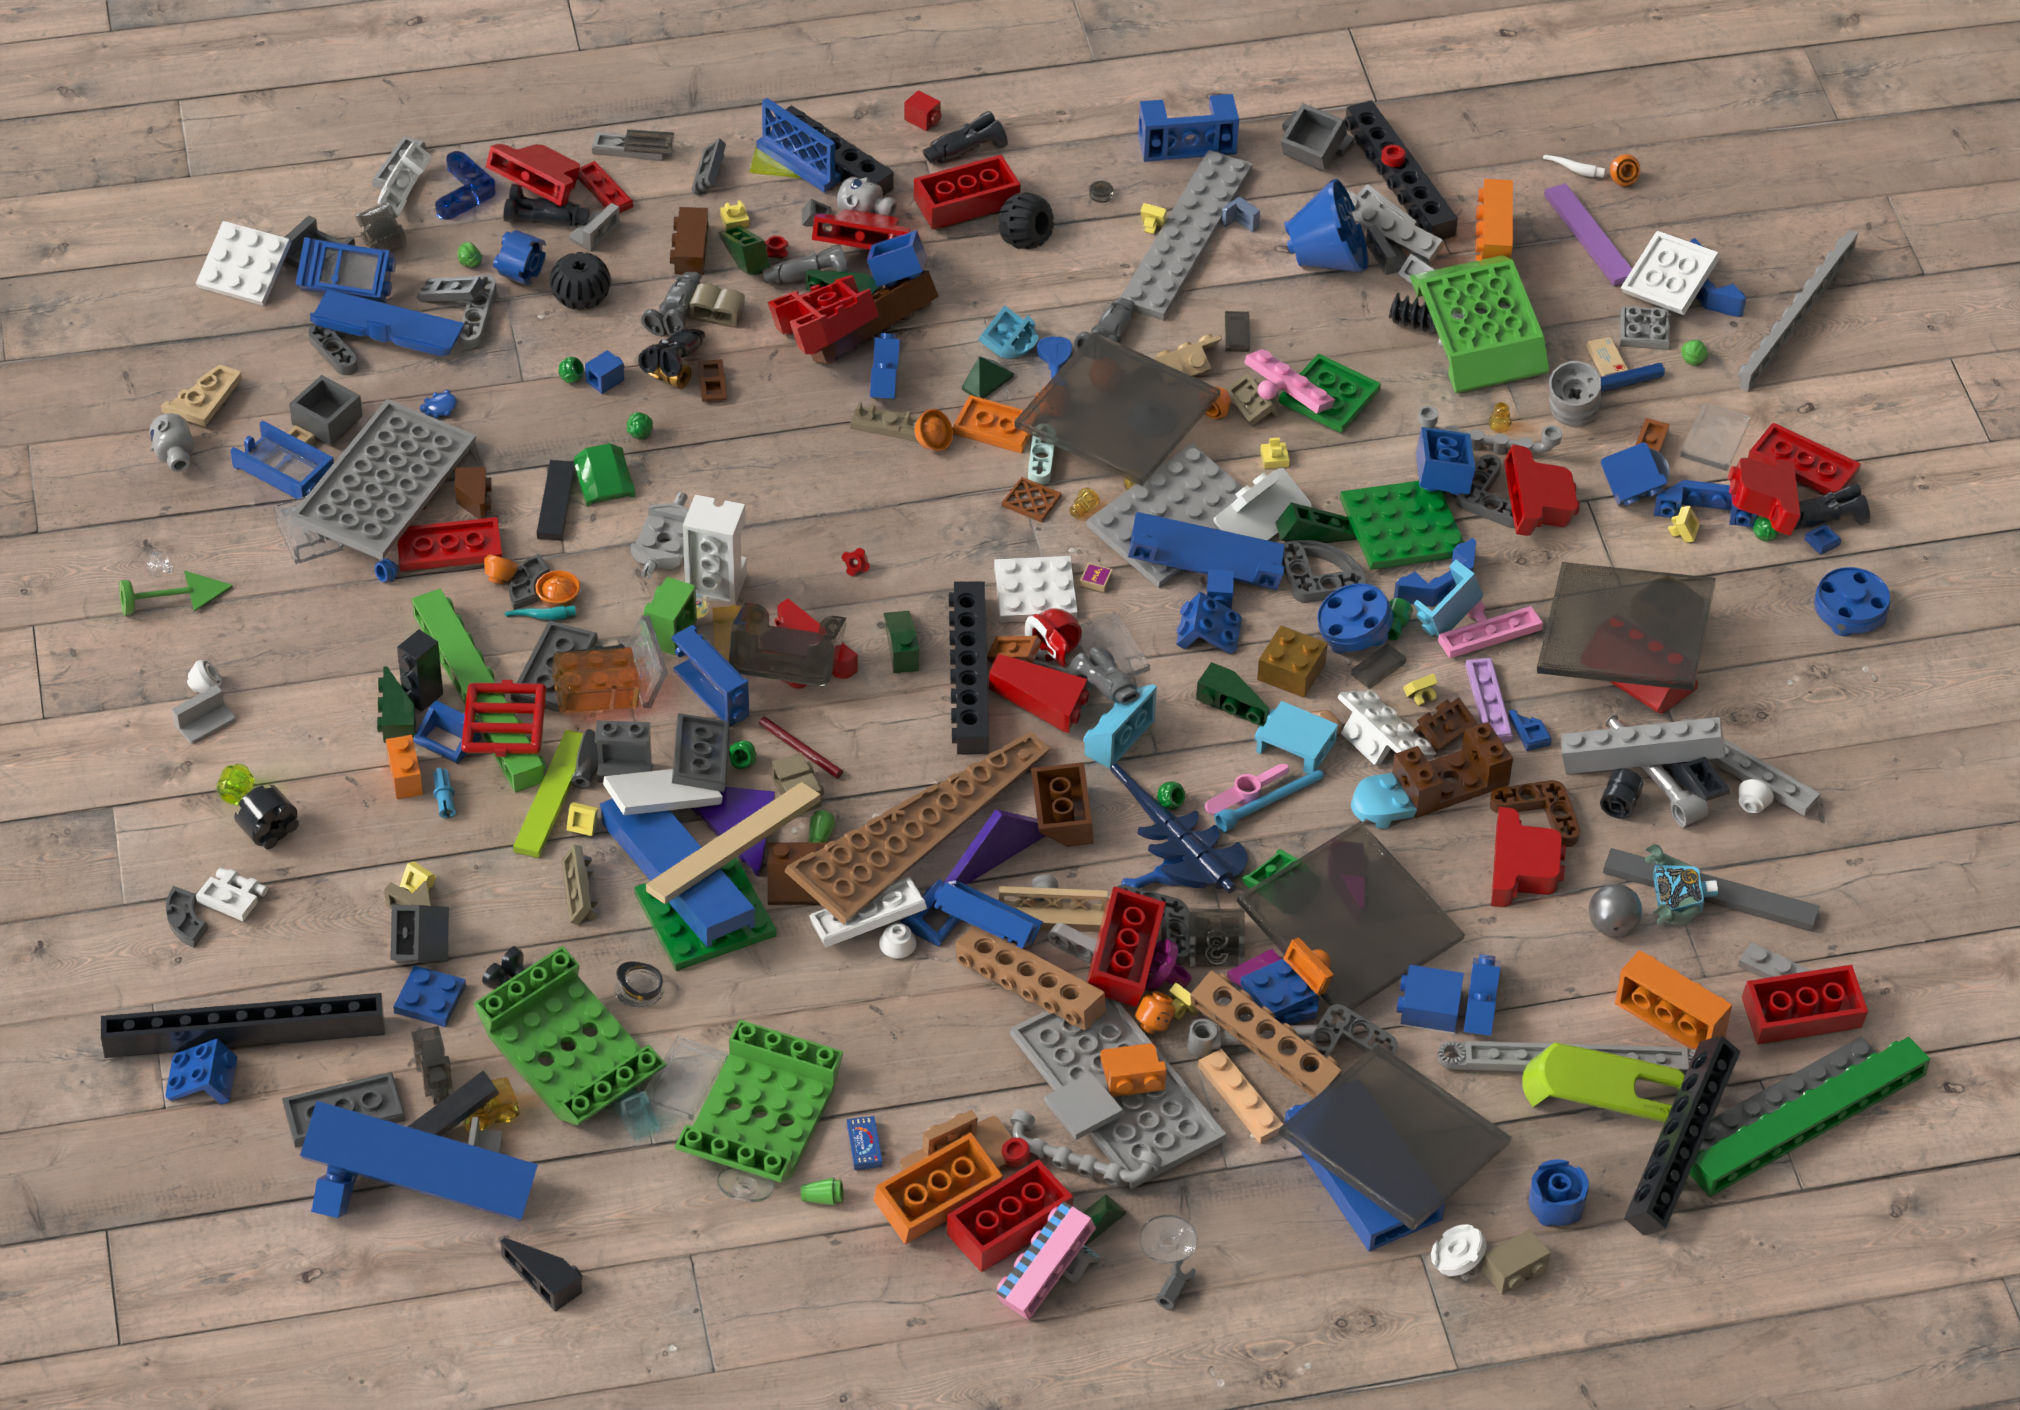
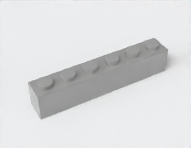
(1642, 745)

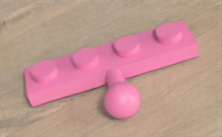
(1282, 377)
(1489, 631)

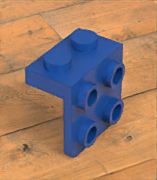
(1632, 474)
(1210, 621)
(202, 1068)

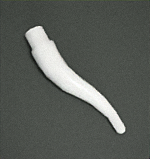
(1579, 168)

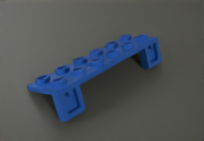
(1205, 548)

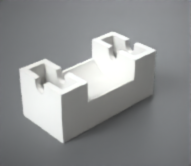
(714, 549)

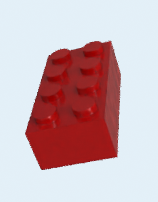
(965, 191)
(1125, 945)
(1804, 1004)
(1006, 1215)

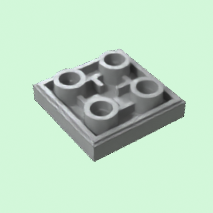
(1644, 327)
(1083, 1105)

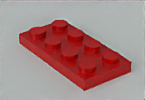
(1813, 463)
(448, 544)

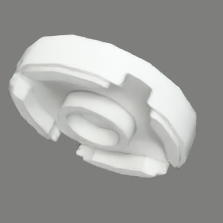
(1458, 1250)

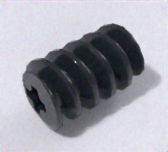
(1411, 313)

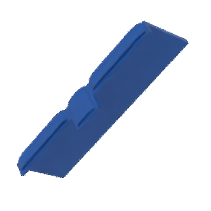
(387, 323)

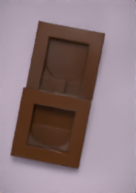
(712, 380)

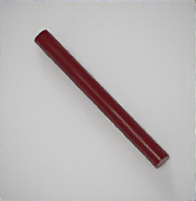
(800, 747)

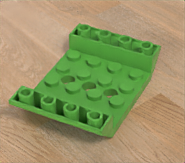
(1486, 346)
(554, 1006)
(767, 1075)

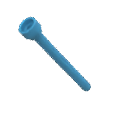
(1227, 819)

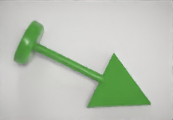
(200, 588)

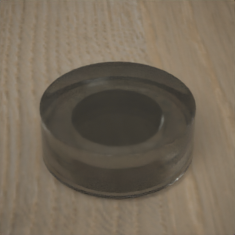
(1101, 191)

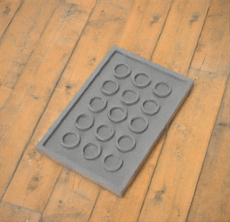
(1181, 489)

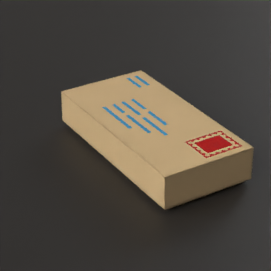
(1606, 356)

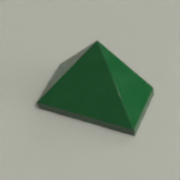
(986, 377)
(1103, 1214)

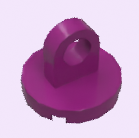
(1164, 967)

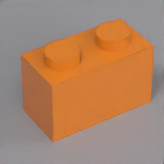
(404, 766)

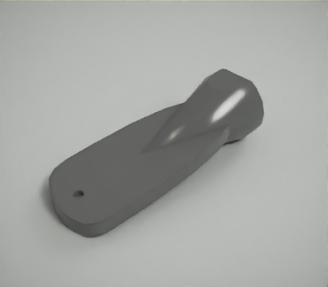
(586, 760)

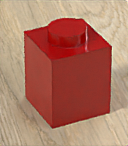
(922, 110)

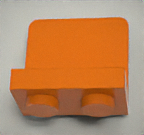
(1133, 1070)

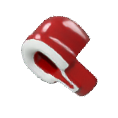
(1057, 631)

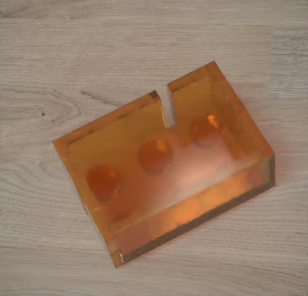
(587, 679)

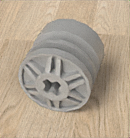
(1575, 393)

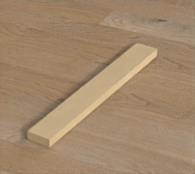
(733, 843)

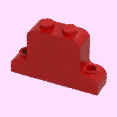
(536, 169)
(856, 228)
(1538, 492)
(1766, 492)
(793, 617)
(1524, 859)

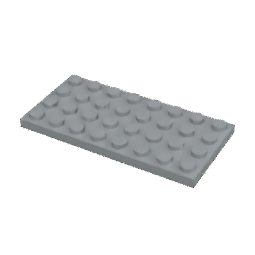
(383, 479)
(1159, 1121)

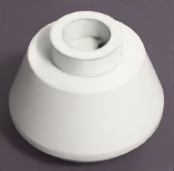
(203, 676)
(1754, 795)
(897, 941)

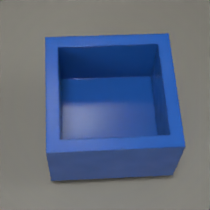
(897, 259)

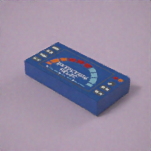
(864, 1143)

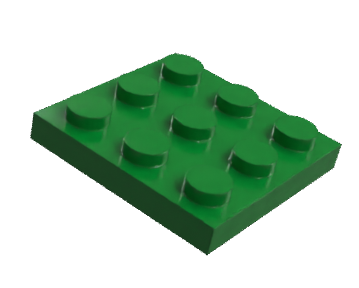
(1348, 388)

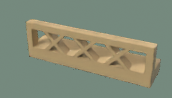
(1076, 914)

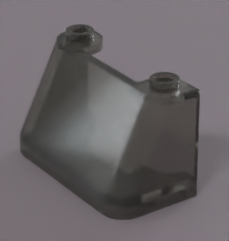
(784, 652)

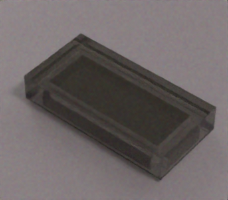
(649, 142)
(1237, 331)
(1378, 666)

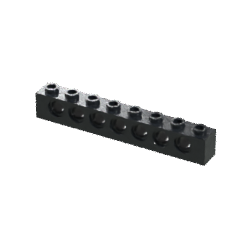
(1407, 181)
(970, 668)
(1682, 1135)

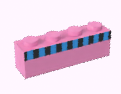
(1045, 1260)

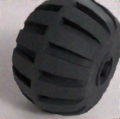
(1026, 220)
(580, 280)

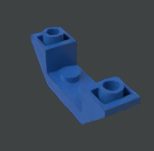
(1722, 300)
(1703, 495)
(1415, 588)

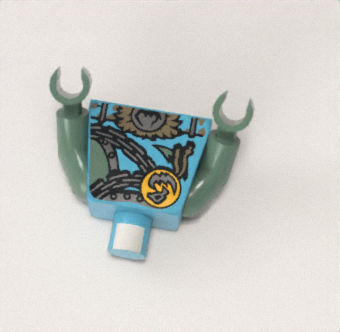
(1677, 888)

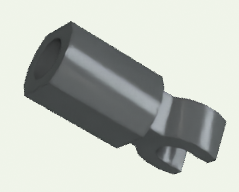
(1173, 1286)

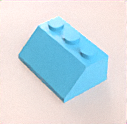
(1121, 728)

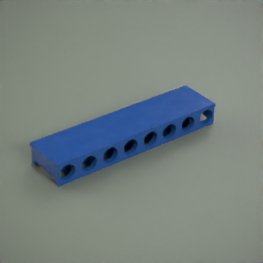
(658, 843)
(418, 1161)

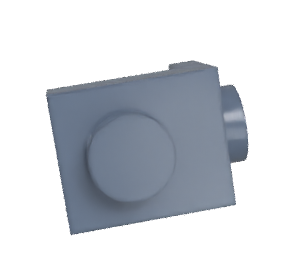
(1241, 212)

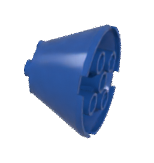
(1326, 232)

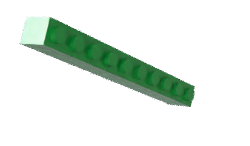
(1809, 1116)

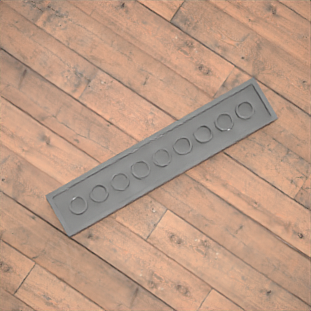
(1186, 234)

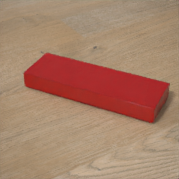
(604, 187)

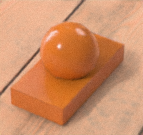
(1310, 965)

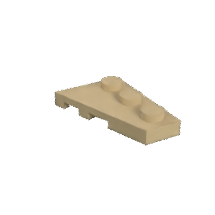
(206, 397)

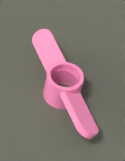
(1244, 782)

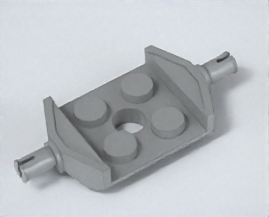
(663, 522)

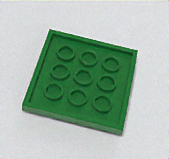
(1401, 524)
(682, 943)

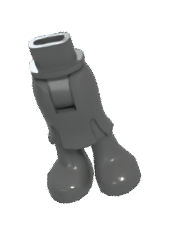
(795, 269)
(674, 307)
(1112, 322)
(1105, 675)

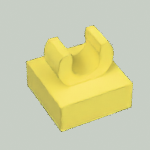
(734, 215)
(1153, 217)
(1274, 454)
(1685, 524)
(1421, 686)
(582, 819)
(415, 876)
(1182, 1001)

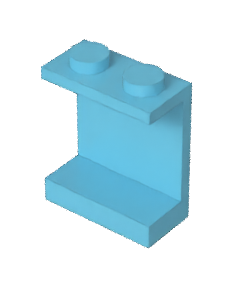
(1454, 605)
(1298, 734)

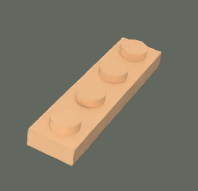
(1240, 1095)

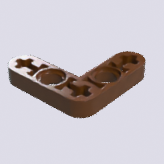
(1542, 799)

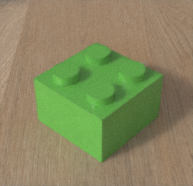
(672, 611)

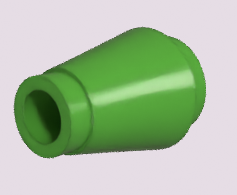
(821, 826)
(824, 1191)

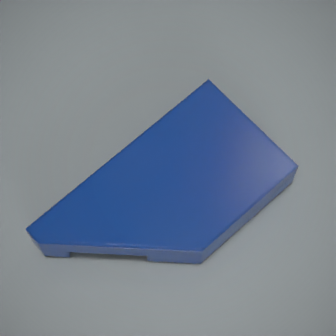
(1530, 731)

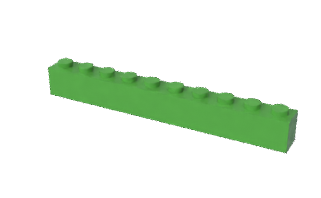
(465, 666)

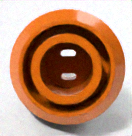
(1625, 170)
(1221, 405)
(499, 568)

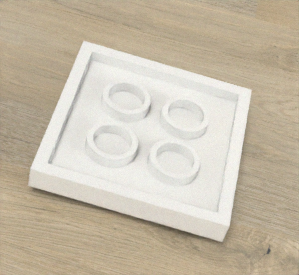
(243, 263)
(1670, 272)
(1034, 586)

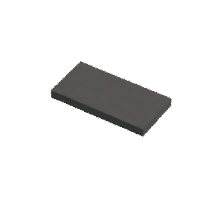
(538, 669)
(700, 752)
(370, 1096)

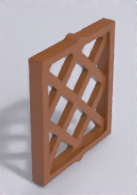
(1036, 487)

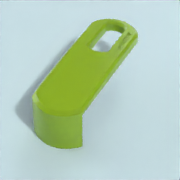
(1597, 1080)

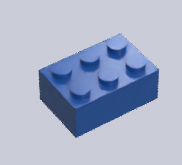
(1445, 461)

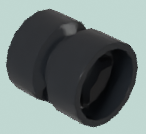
(1621, 793)

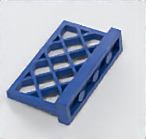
(791, 153)

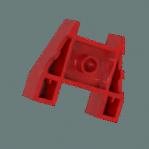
(823, 313)

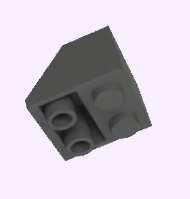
(419, 933)

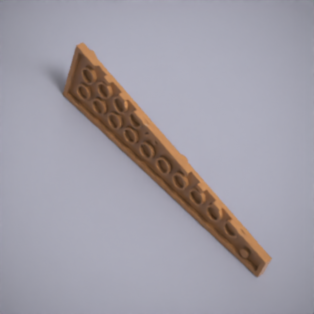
(870, 859)

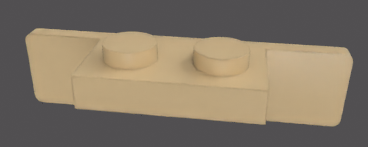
(1190, 358)

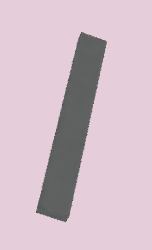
(1730, 894)

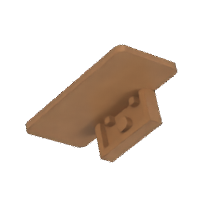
(988, 1132)

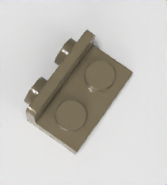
(1246, 398)

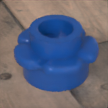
(386, 570)

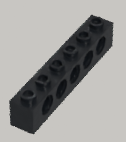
(848, 158)

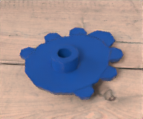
(439, 404)

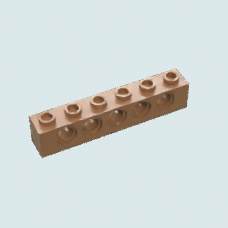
(1031, 977)
(1248, 1033)

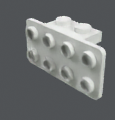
(1261, 505)
(1377, 728)

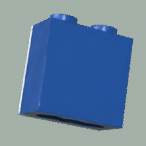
(1430, 999)

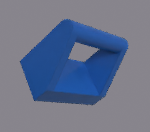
(447, 719)
(921, 928)

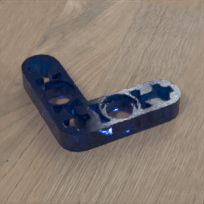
(479, 187)

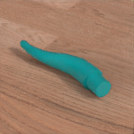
(549, 614)

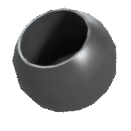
(1615, 910)

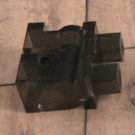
(431, 1059)

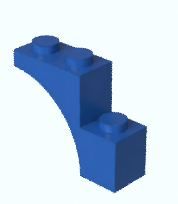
(885, 366)
(1482, 995)
(333, 1193)

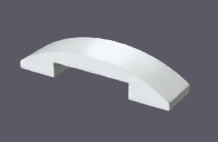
(404, 177)

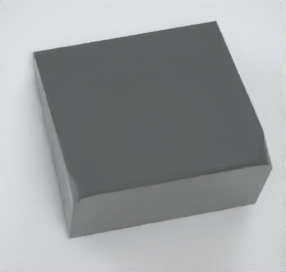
(811, 209)

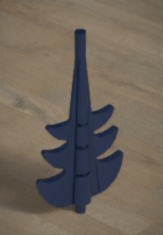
(1201, 862)

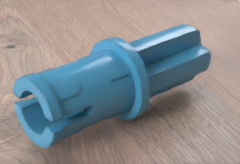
(444, 793)

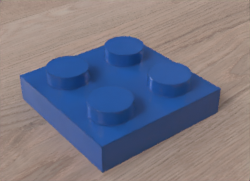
(1278, 988)
(429, 996)

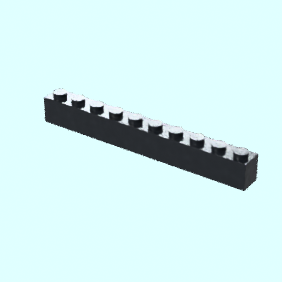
(243, 1025)

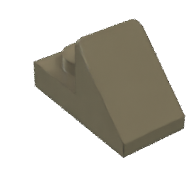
(401, 896)

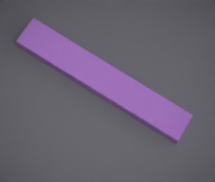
(1588, 233)

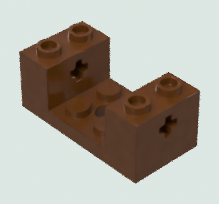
(1478, 768)

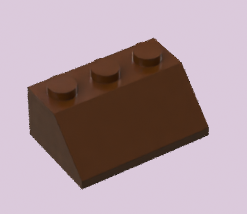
(1063, 803)
(781, 887)

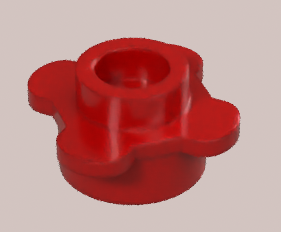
(776, 246)
(860, 556)

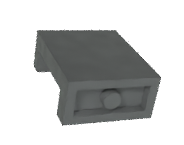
(307, 229)
(623, 748)

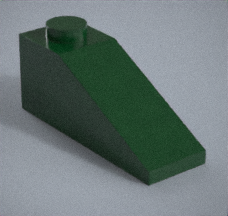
(746, 249)
(1312, 524)
(902, 641)

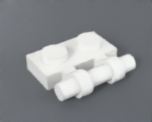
(230, 900)

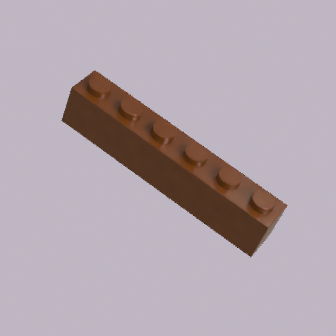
(892, 305)

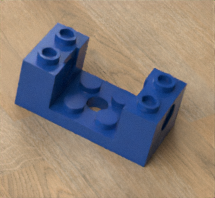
(1165, 137)

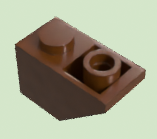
(472, 490)

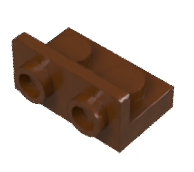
(1446, 723)

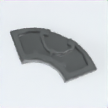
(522, 587)
(182, 917)

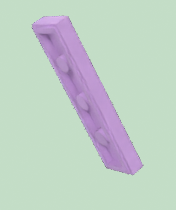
(1488, 696)

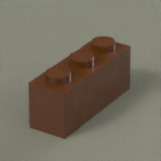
(690, 240)

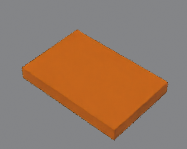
(991, 424)

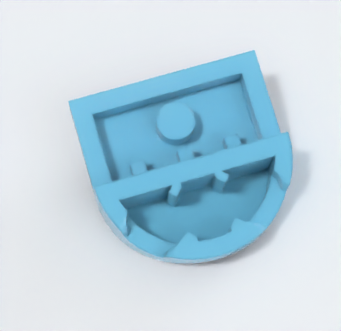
(1009, 334)
(1381, 801)

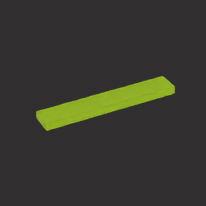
(549, 797)

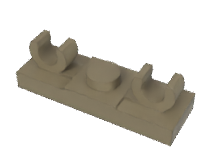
(884, 422)
(577, 885)

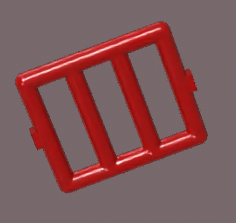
(505, 687)

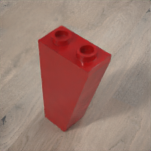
(1040, 690)

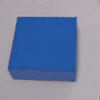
(1823, 539)

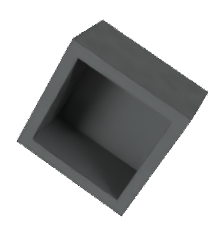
(1313, 137)
(326, 409)

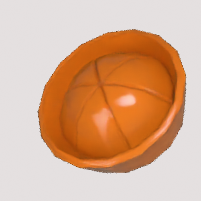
(934, 430)
(558, 588)

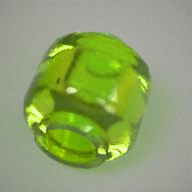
(234, 783)

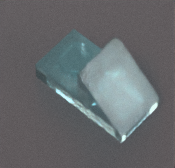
(636, 1114)

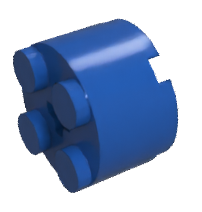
(520, 257)
(1558, 1193)

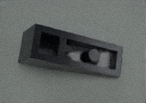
(544, 1272)

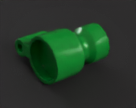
(1402, 612)

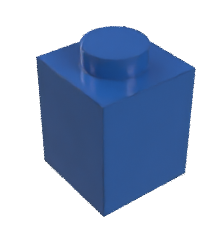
(604, 371)
(1220, 586)

